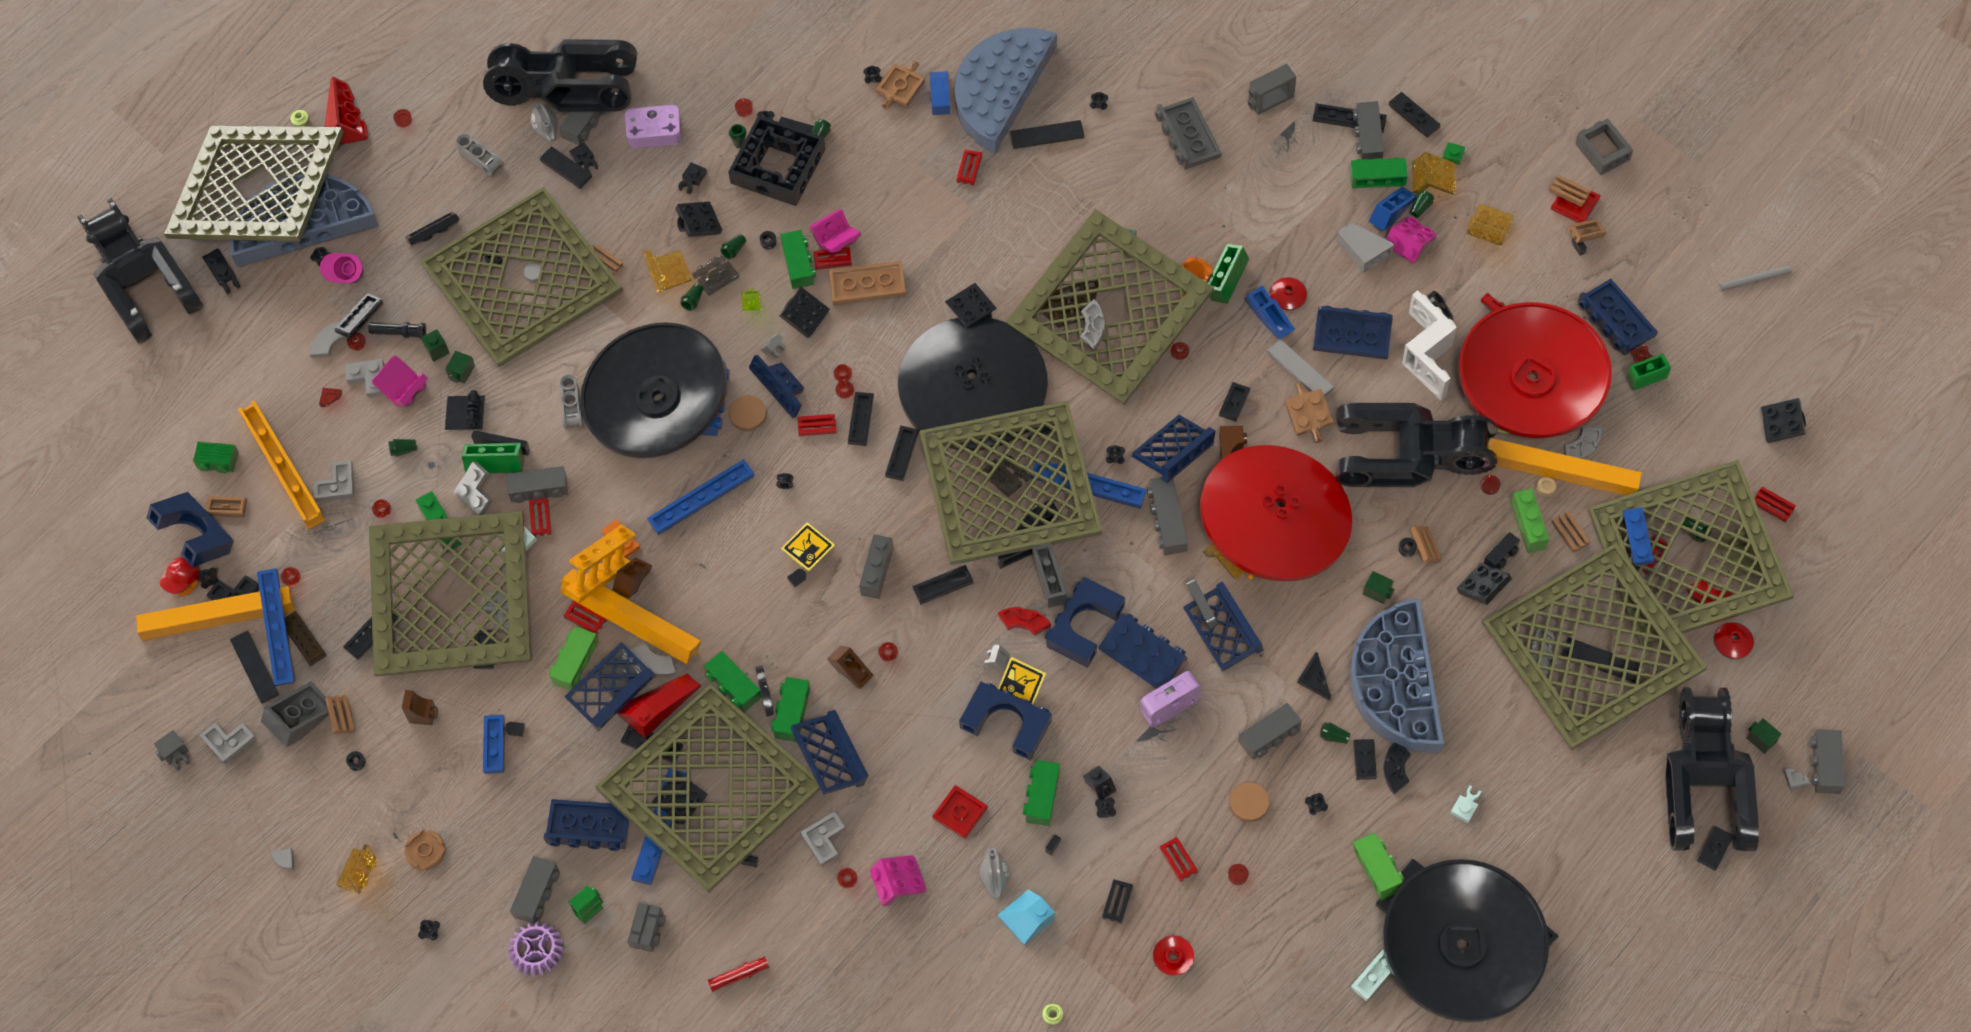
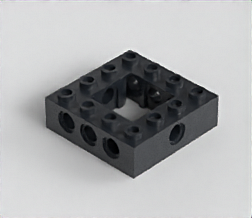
(769, 133)

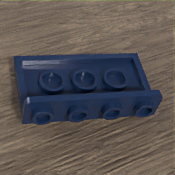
(1617, 316)
(1353, 332)
(1142, 651)
(586, 825)

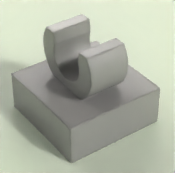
(772, 344)
(998, 658)

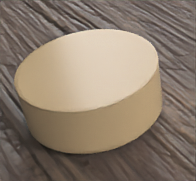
(1546, 487)

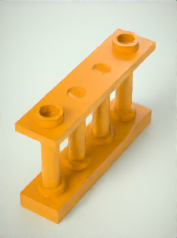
(606, 571)

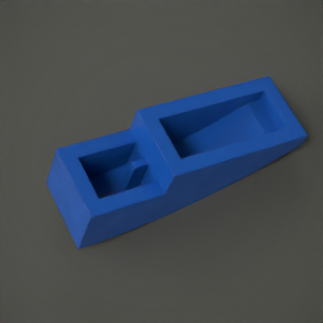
(939, 93)
(1269, 312)

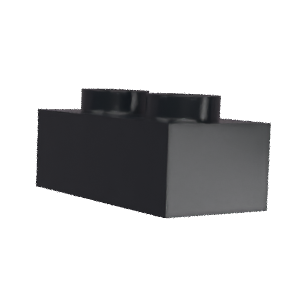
(1502, 551)

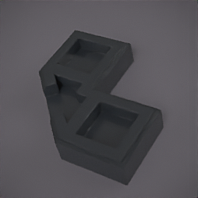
(222, 591)

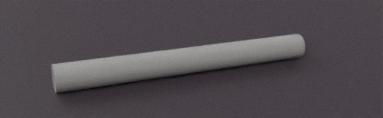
(1755, 277)

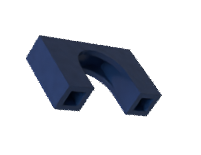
(186, 510)
(1087, 596)
(989, 699)

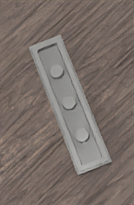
(1298, 368)

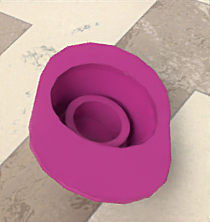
(341, 267)

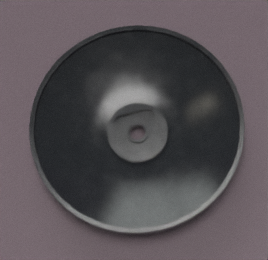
(638, 366)
(936, 367)
(1474, 905)

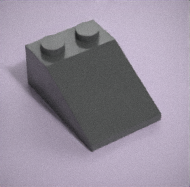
(295, 714)

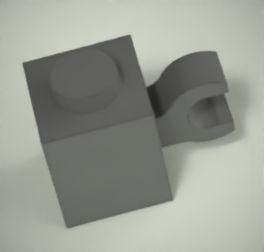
(171, 749)

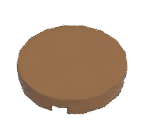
(747, 413)
(1249, 802)
(425, 850)

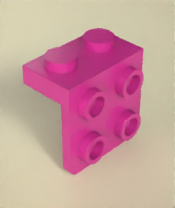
(834, 232)
(1410, 238)
(399, 382)
(897, 878)

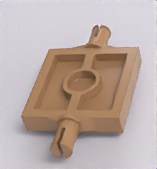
(900, 85)
(1309, 412)

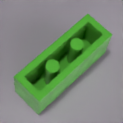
(1529, 520)
(573, 658)
(1378, 865)

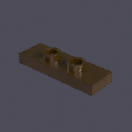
(304, 639)

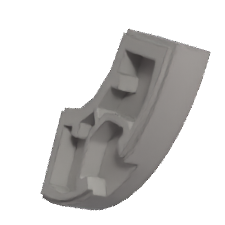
(1094, 325)
(325, 341)
(1585, 444)
(1546, 661)
(660, 665)

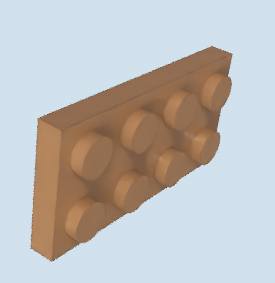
(867, 282)

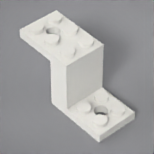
(1429, 345)

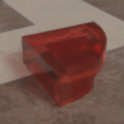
(329, 396)

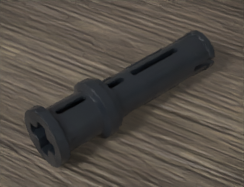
(406, 329)

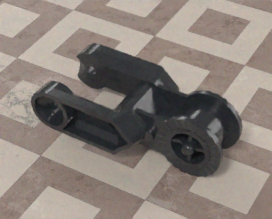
(522, 74)
(128, 261)
(1423, 445)
(1709, 761)

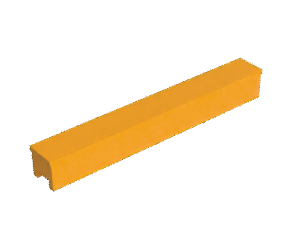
(281, 465)
(1565, 467)
(206, 615)
(638, 621)

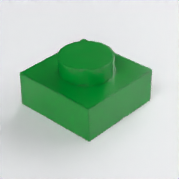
(1454, 153)

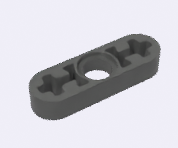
(1201, 603)

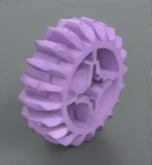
(544, 934)

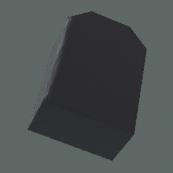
(1580, 247)
(797, 577)
(515, 728)
(1052, 845)
(751, 861)

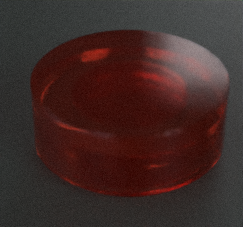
(744, 107)
(402, 118)
(1490, 484)
(1238, 874)

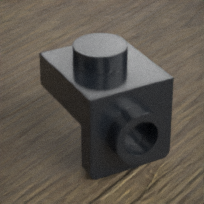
(1100, 782)

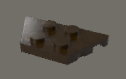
(1070, 301)

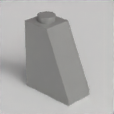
(1363, 246)

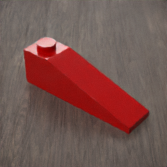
(343, 113)
(652, 708)

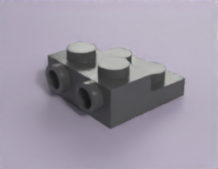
(620, 669)

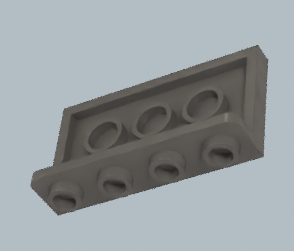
(1188, 133)

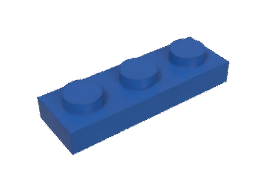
(1638, 536)
(493, 744)

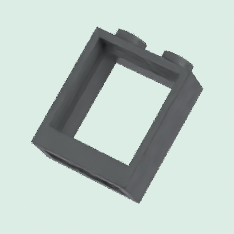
(1272, 89)
(1613, 160)

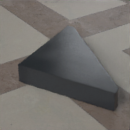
(1314, 678)

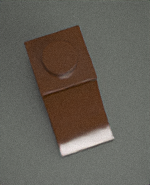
(1231, 439)
(630, 577)
(850, 666)
(418, 709)

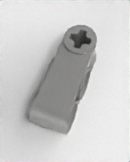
(487, 161)
(570, 412)

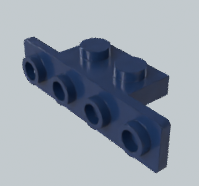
(779, 383)

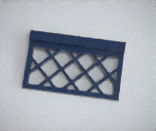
(1185, 454)
(1239, 621)
(621, 699)
(845, 751)

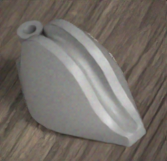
(544, 121)
(994, 873)

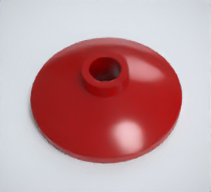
(1288, 300)
(1733, 648)
(1173, 946)

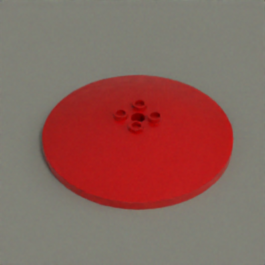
(1541, 341)
(1270, 539)

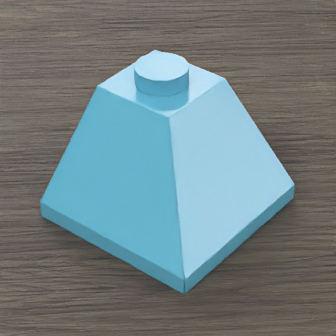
(1027, 916)

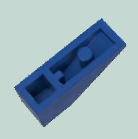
(1391, 208)

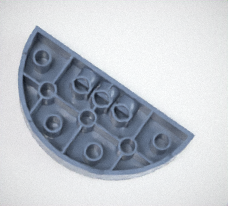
(998, 80)
(336, 213)
(1395, 679)

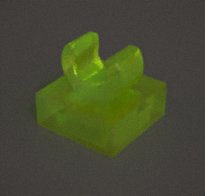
(751, 300)

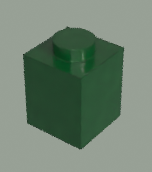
(435, 345)
(460, 367)
(1378, 587)
(1763, 735)

